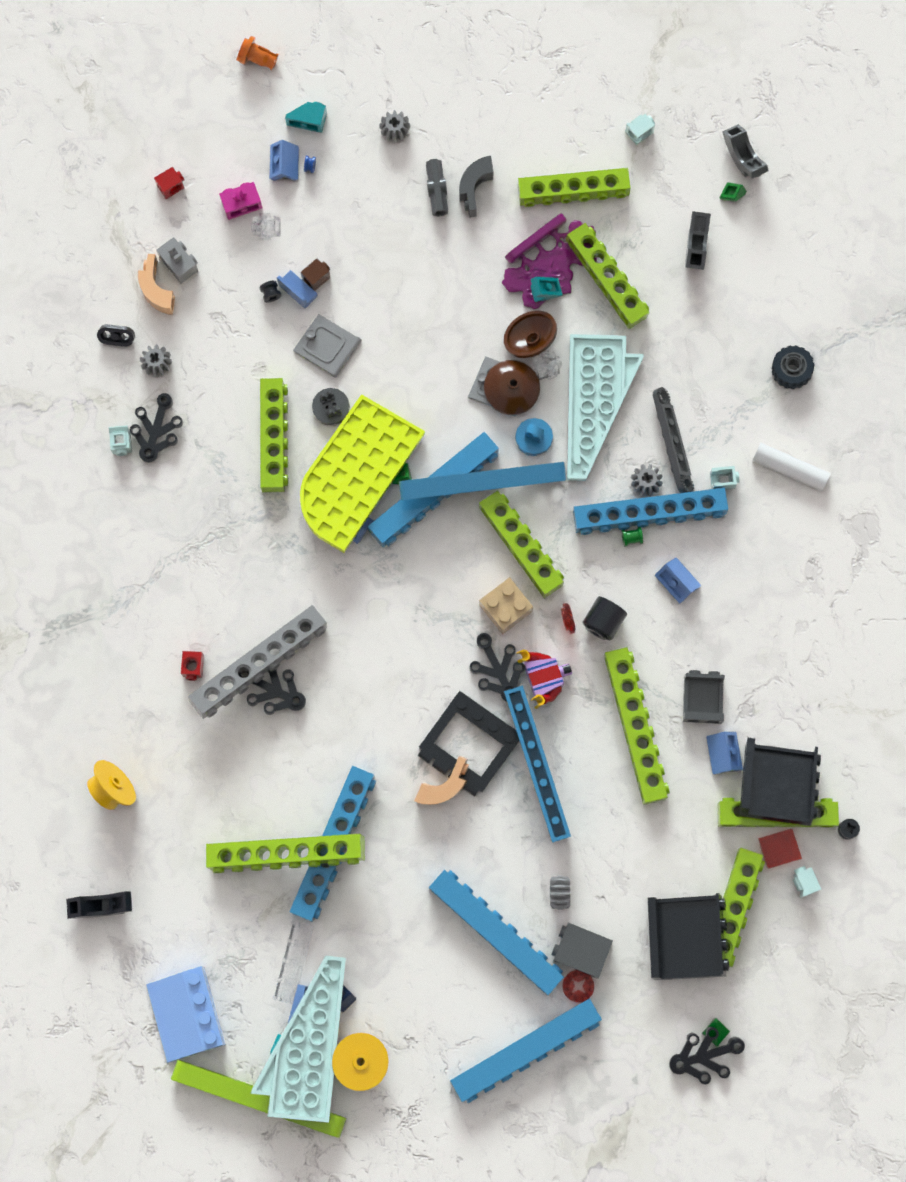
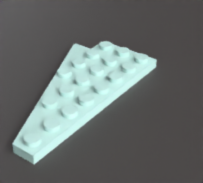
(597, 387)
(300, 1066)

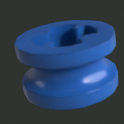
(309, 164)

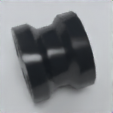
(270, 291)
(845, 830)

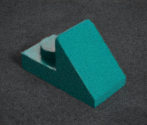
(545, 288)

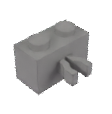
(177, 260)

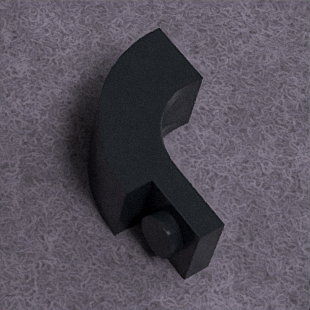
(99, 905)

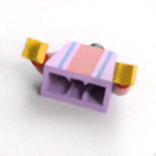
(544, 676)

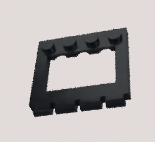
(484, 720)

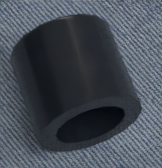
(604, 618)

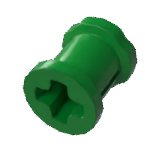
(632, 536)

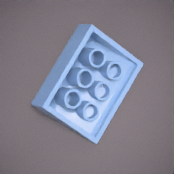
(185, 1014)

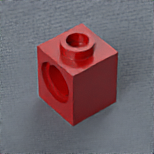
(169, 182)
(187, 658)

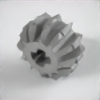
(394, 132)
(156, 353)
(642, 485)
(560, 892)

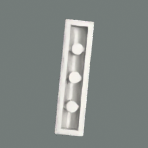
(791, 467)

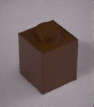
(315, 274)

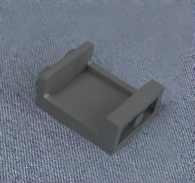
(703, 697)
(582, 950)

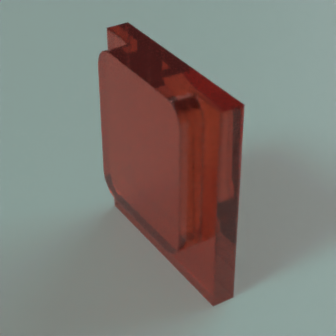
(779, 848)

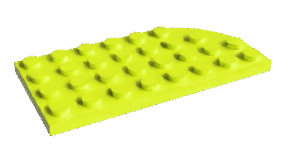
(355, 471)

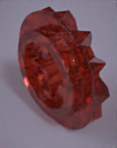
(568, 619)
(568, 985)

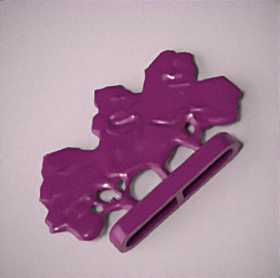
(547, 263)

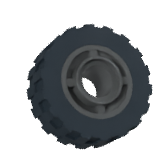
(792, 356)

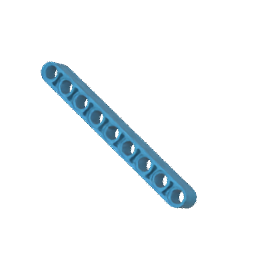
(482, 480)

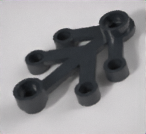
(155, 430)
(498, 671)
(275, 690)
(703, 1056)

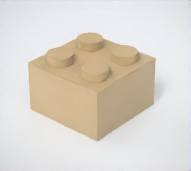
(506, 605)

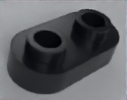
(116, 335)

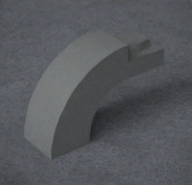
(743, 153)
(474, 175)
(697, 240)

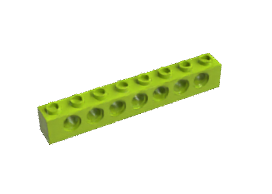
(648, 793)
(217, 851)

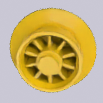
(110, 786)
(360, 1061)

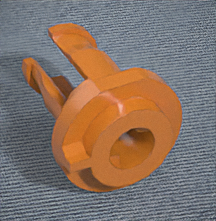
(257, 54)

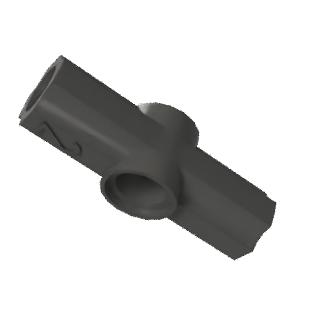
(436, 187)

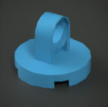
(534, 437)

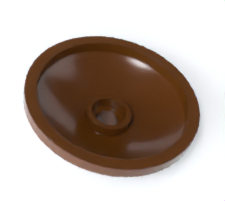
(530, 334)
(511, 399)

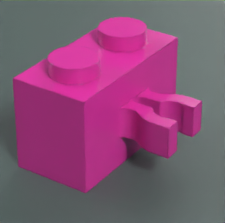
(240, 200)

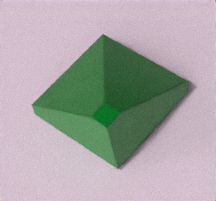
(733, 192)
(403, 475)
(723, 1031)

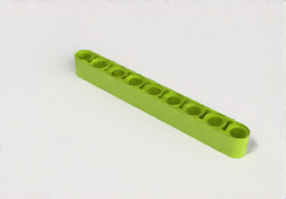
(241, 1093)

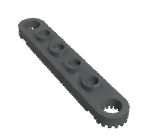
(673, 440)

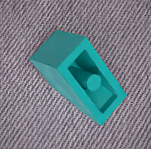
(308, 117)

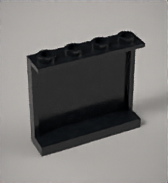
(779, 784)
(687, 937)

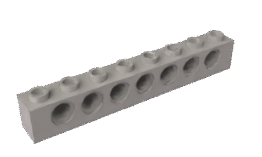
(309, 618)

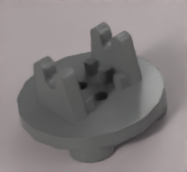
(335, 413)

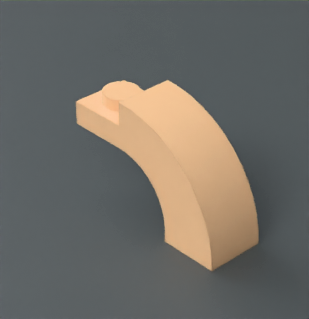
(157, 297)
(432, 794)

